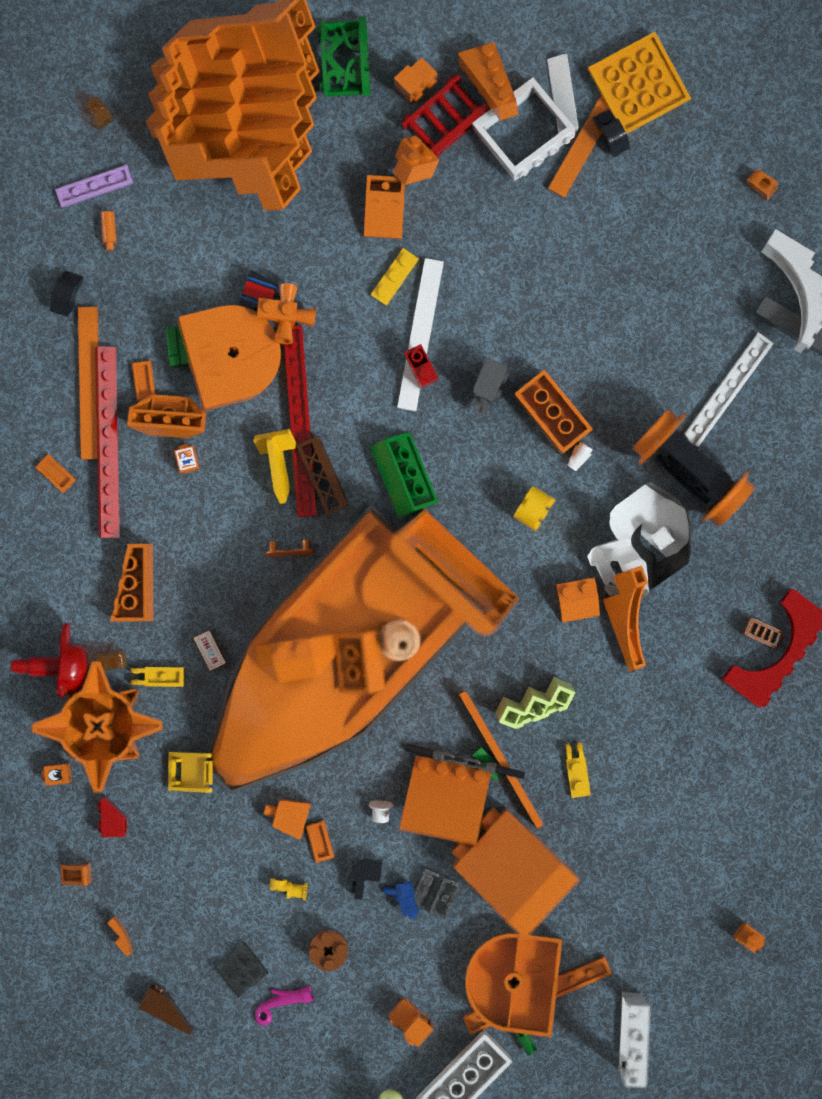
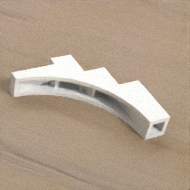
(796, 264)

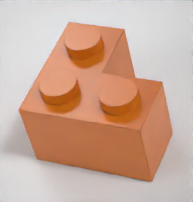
(415, 80)
(414, 161)
(413, 1021)

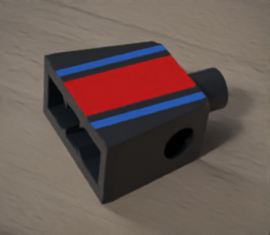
(256, 288)

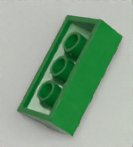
(404, 474)

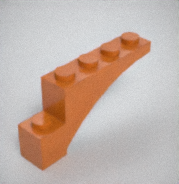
(624, 614)

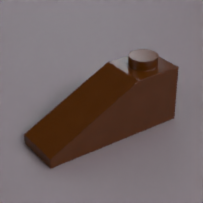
(162, 1006)

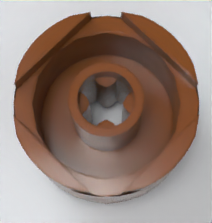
(330, 960)

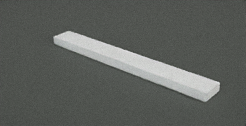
(421, 329)
(728, 389)

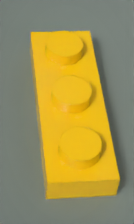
(394, 277)

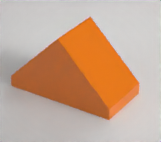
(76, 874)

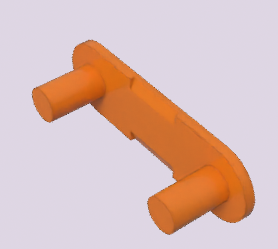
(276, 553)

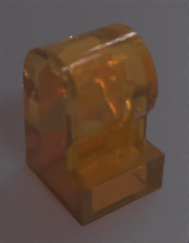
(98, 110)
(112, 660)

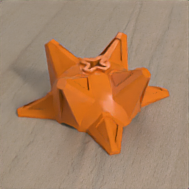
(80, 719)

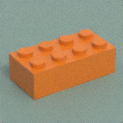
(552, 412)

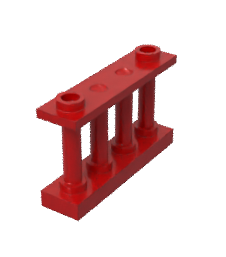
(463, 124)

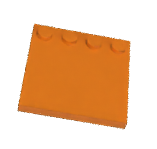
(445, 800)

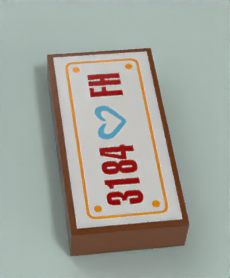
(209, 650)

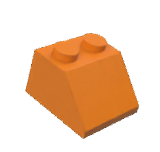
(578, 599)

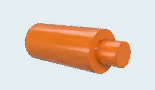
(108, 229)

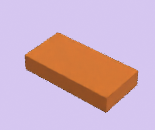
(143, 379)
(55, 473)
(319, 841)

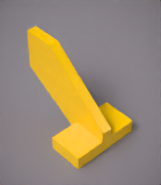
(274, 445)

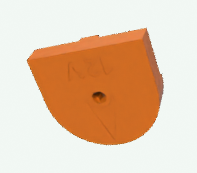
(211, 337)
(531, 1003)

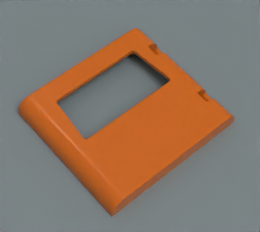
(460, 566)

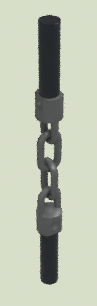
(490, 766)

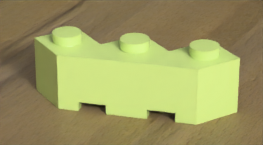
(535, 704)

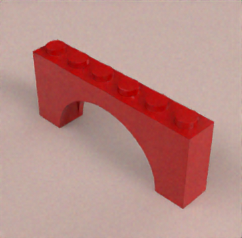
(805, 624)

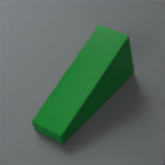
(481, 755)

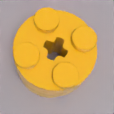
(534, 508)

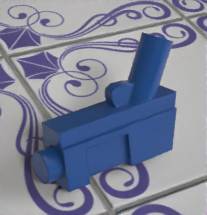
(405, 895)

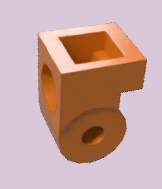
(762, 184)

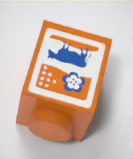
(186, 458)

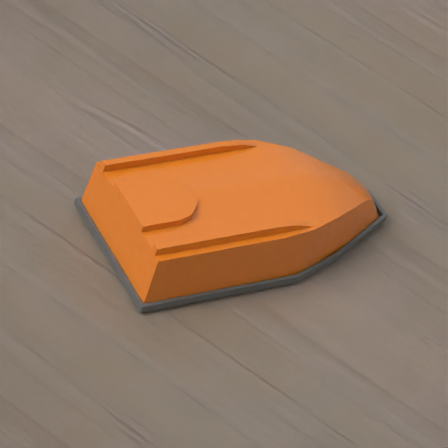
(292, 724)

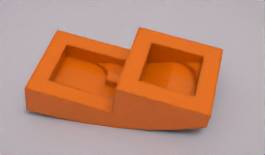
(123, 941)

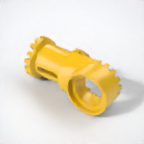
(293, 890)

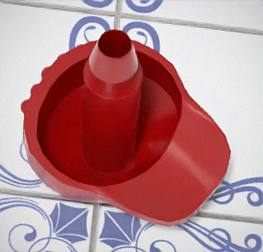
(69, 668)

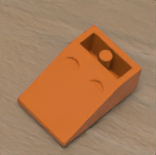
(384, 207)

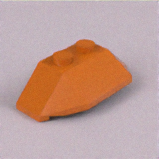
(167, 416)
(296, 658)

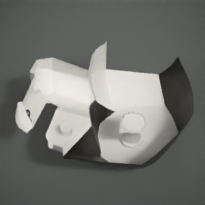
(661, 522)

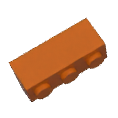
(359, 661)

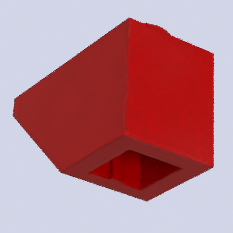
(421, 366)
(113, 819)

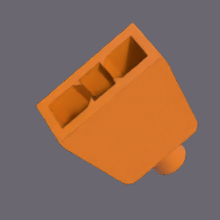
(289, 816)

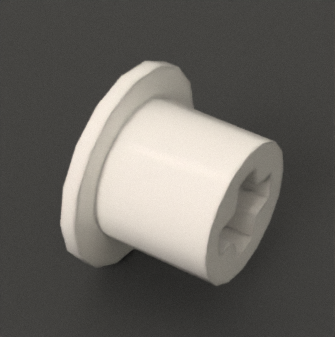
(380, 810)

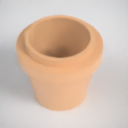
(396, 632)

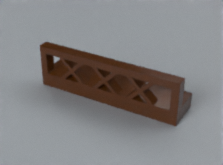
(329, 471)

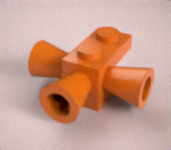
(285, 313)

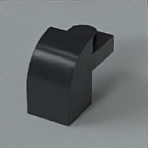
(612, 132)
(64, 293)
(365, 870)

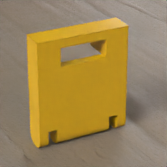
(195, 771)

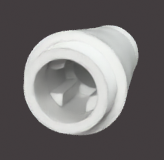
(579, 455)

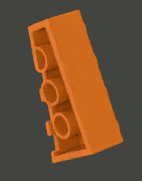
(489, 76)
(135, 589)

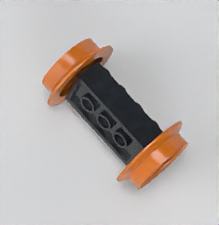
(693, 469)

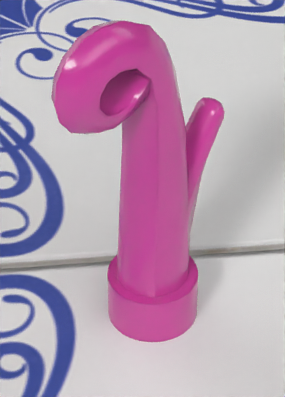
(284, 998)

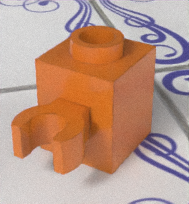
(749, 937)

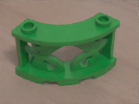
(356, 31)

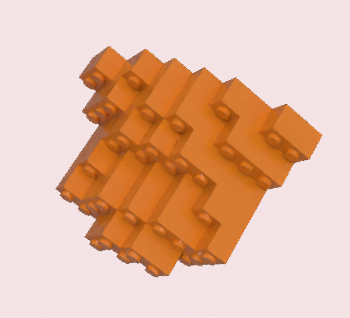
(239, 99)

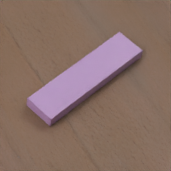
(94, 186)

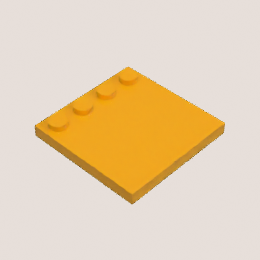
(639, 83)

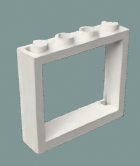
(540, 154)
(634, 1039)

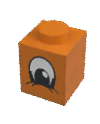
(56, 774)

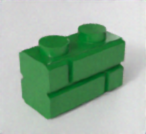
(176, 348)

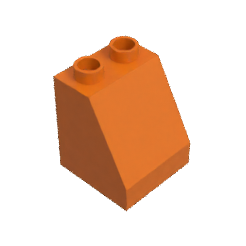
(514, 870)

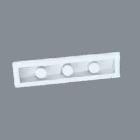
(562, 89)

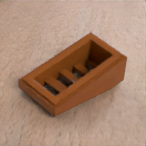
(749, 625)

